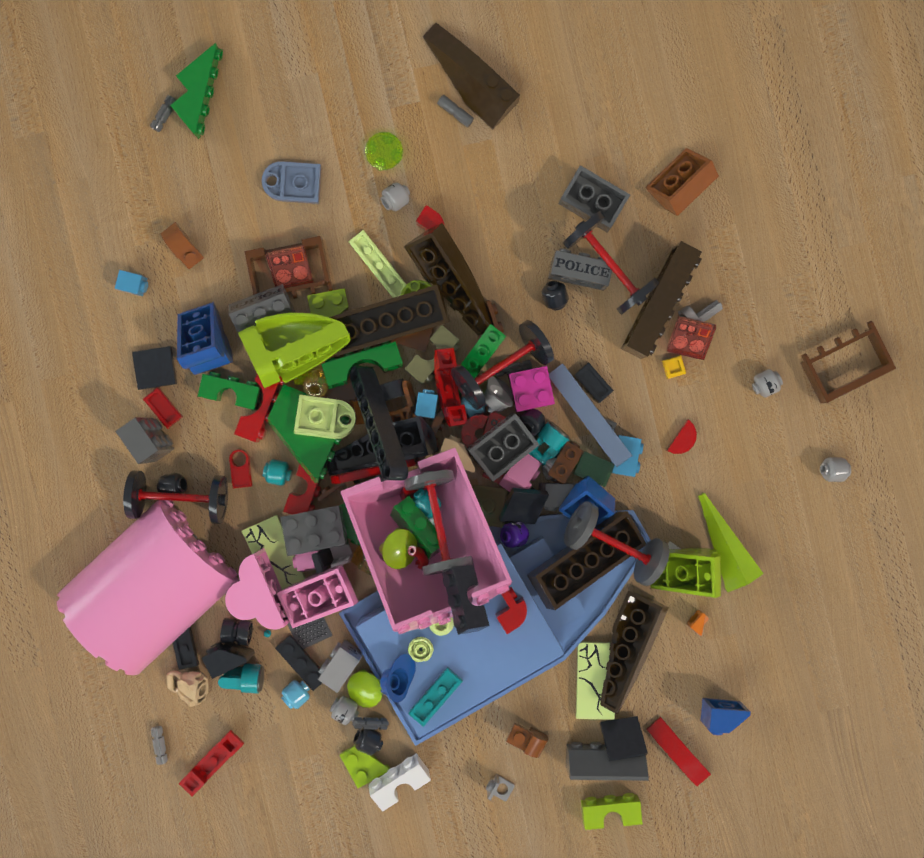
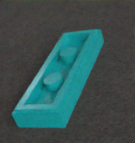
(435, 696)

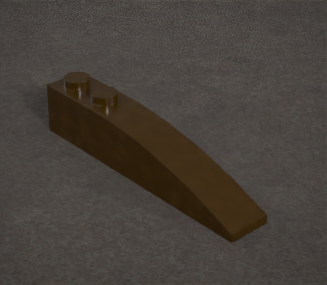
(474, 79)
(444, 264)
(631, 643)

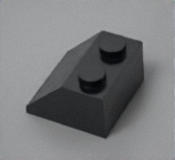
(225, 657)

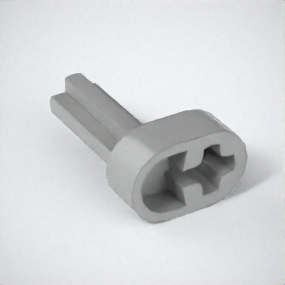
(704, 314)

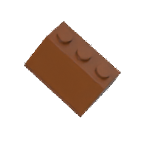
(682, 181)

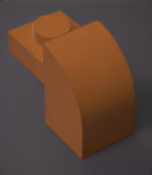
(181, 245)
(530, 741)

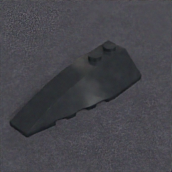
(414, 438)

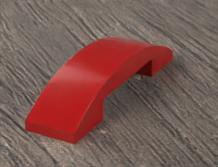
(446, 388)
(678, 751)
(211, 763)

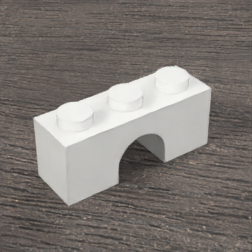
(410, 771)

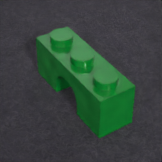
(213, 386)
(412, 518)

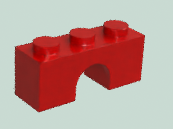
(303, 503)

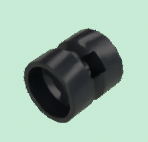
(236, 631)

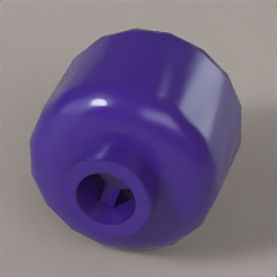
(514, 534)

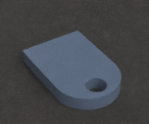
(294, 182)

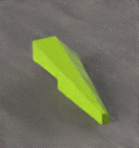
(736, 563)

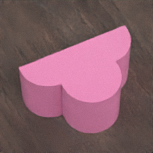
(257, 593)
(317, 596)

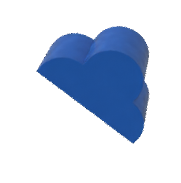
(202, 340)

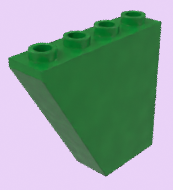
(308, 450)

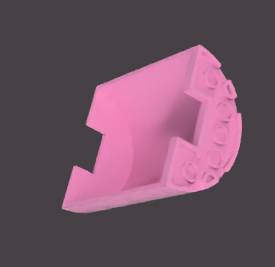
(144, 590)
(406, 594)

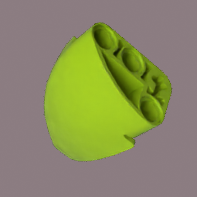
(291, 344)

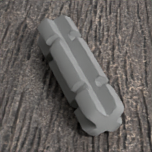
(159, 745)

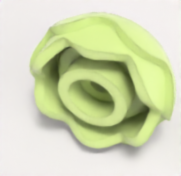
(442, 630)
(416, 654)

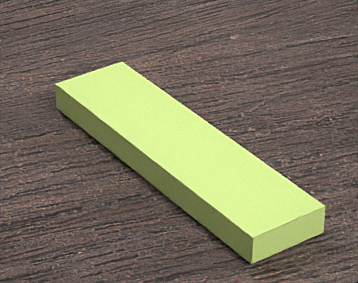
(378, 264)

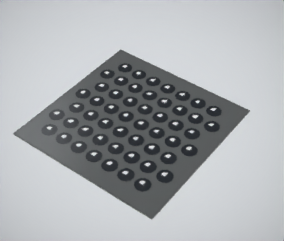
(311, 632)

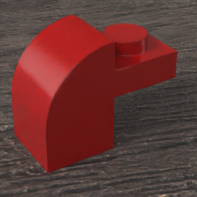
(428, 218)
(514, 614)

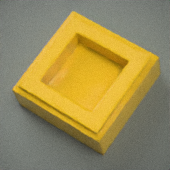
(674, 367)

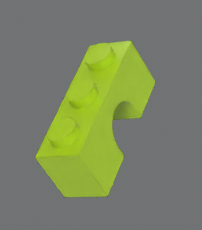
(596, 809)

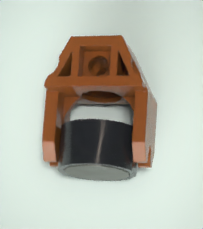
(397, 389)

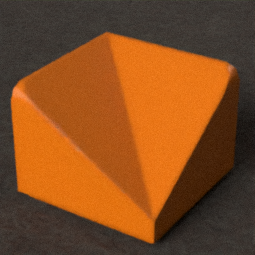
(697, 622)

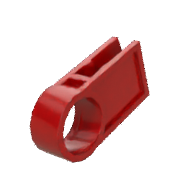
(240, 475)

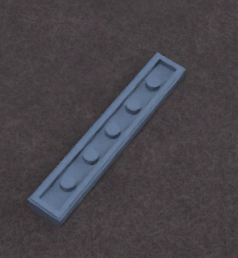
(590, 415)

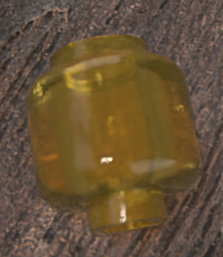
(315, 383)

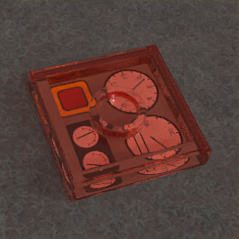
(290, 267)
(691, 338)

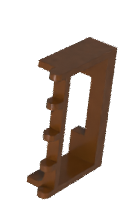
(309, 243)
(880, 349)

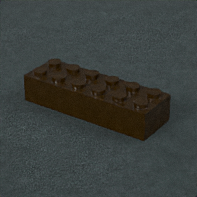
(661, 300)
(394, 318)
(575, 570)

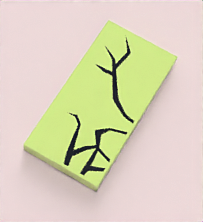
(270, 536)
(591, 673)

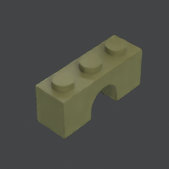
(423, 369)

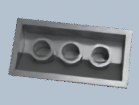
(592, 763)

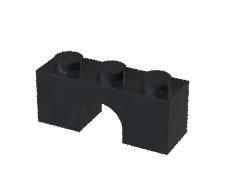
(466, 616)

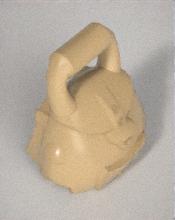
(191, 686)

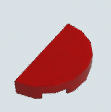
(684, 439)

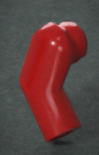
(420, 554)

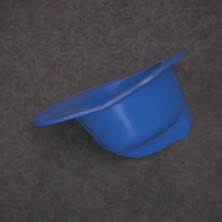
(398, 678)

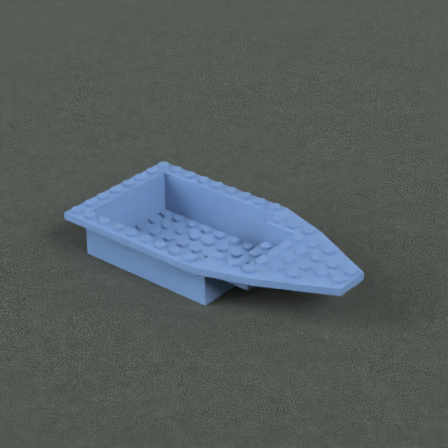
(490, 658)

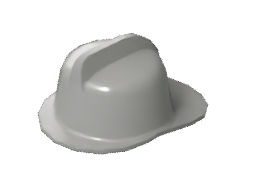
(497, 395)

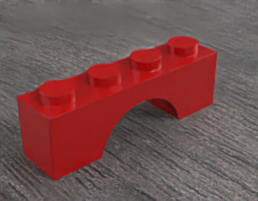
(253, 425)

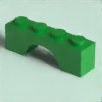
(385, 357)

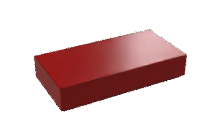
(163, 407)

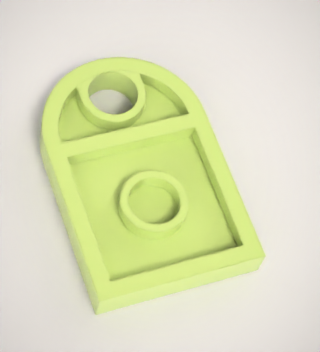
(322, 417)

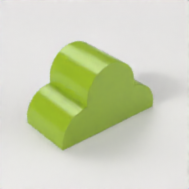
(691, 572)

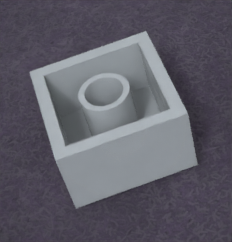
(338, 669)

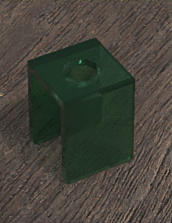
(594, 467)

